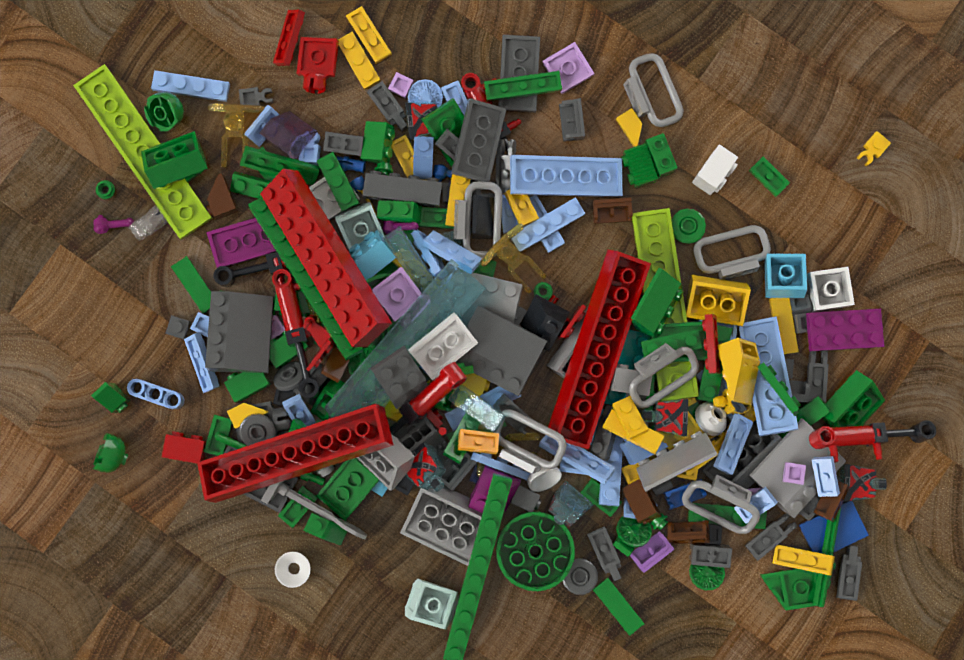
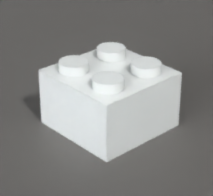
(712, 174)
(830, 289)

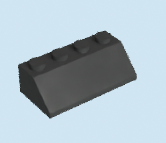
(753, 453)

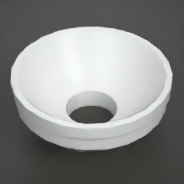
(708, 421)
(544, 479)
(282, 569)

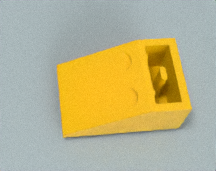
(740, 368)

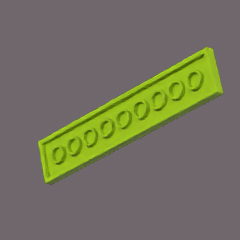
(133, 135)
(657, 246)

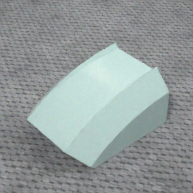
(358, 223)
(431, 604)

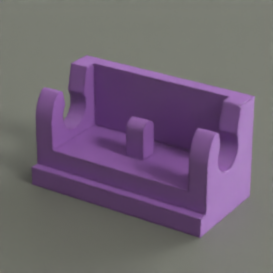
(652, 552)

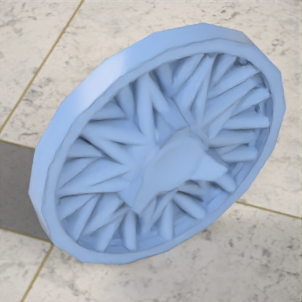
(425, 91)

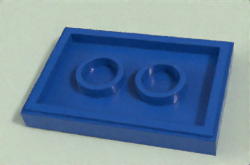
(849, 529)

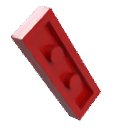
(288, 37)
(711, 344)

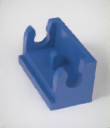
(674, 496)

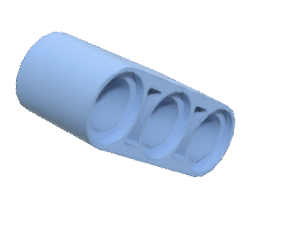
(148, 388)

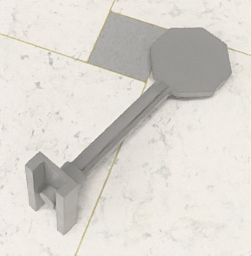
(283, 489)

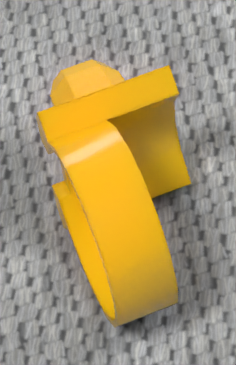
(724, 401)

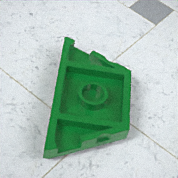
(793, 587)

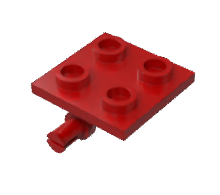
(576, 317)
(321, 337)

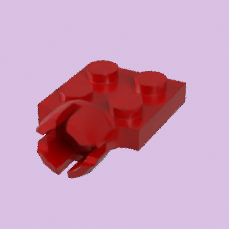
(317, 62)

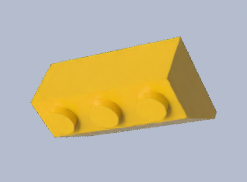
(718, 297)

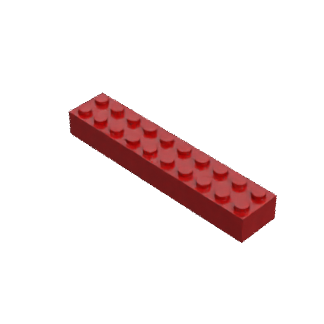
(325, 258)
(598, 347)
(295, 453)

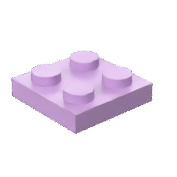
(571, 65)
(396, 293)

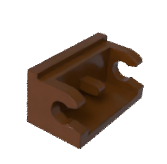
(612, 210)
(641, 502)
(830, 505)
(688, 532)

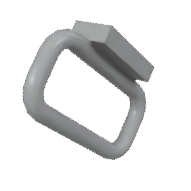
(639, 98)
(462, 215)
(736, 267)
(653, 363)
(524, 458)
(728, 491)

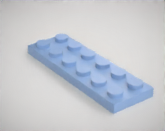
(565, 176)
(769, 409)

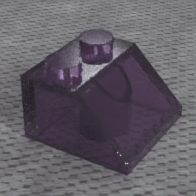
(288, 134)

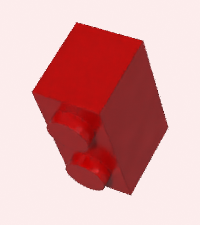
(184, 448)

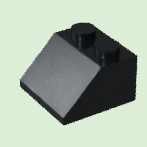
(483, 217)
(544, 320)

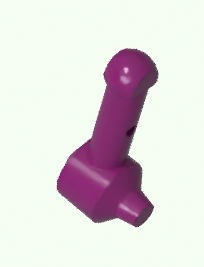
(102, 225)
(389, 226)

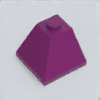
(481, 489)

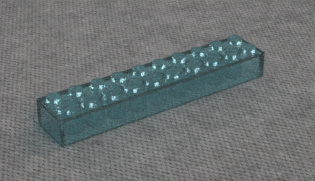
(448, 293)

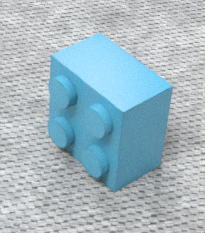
(371, 254)
(785, 276)

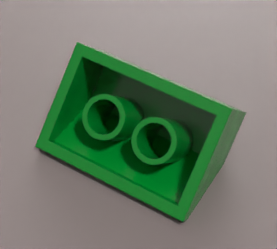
(174, 160)
(657, 304)
(853, 402)

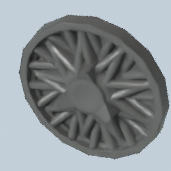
(288, 376)
(256, 429)
(581, 577)

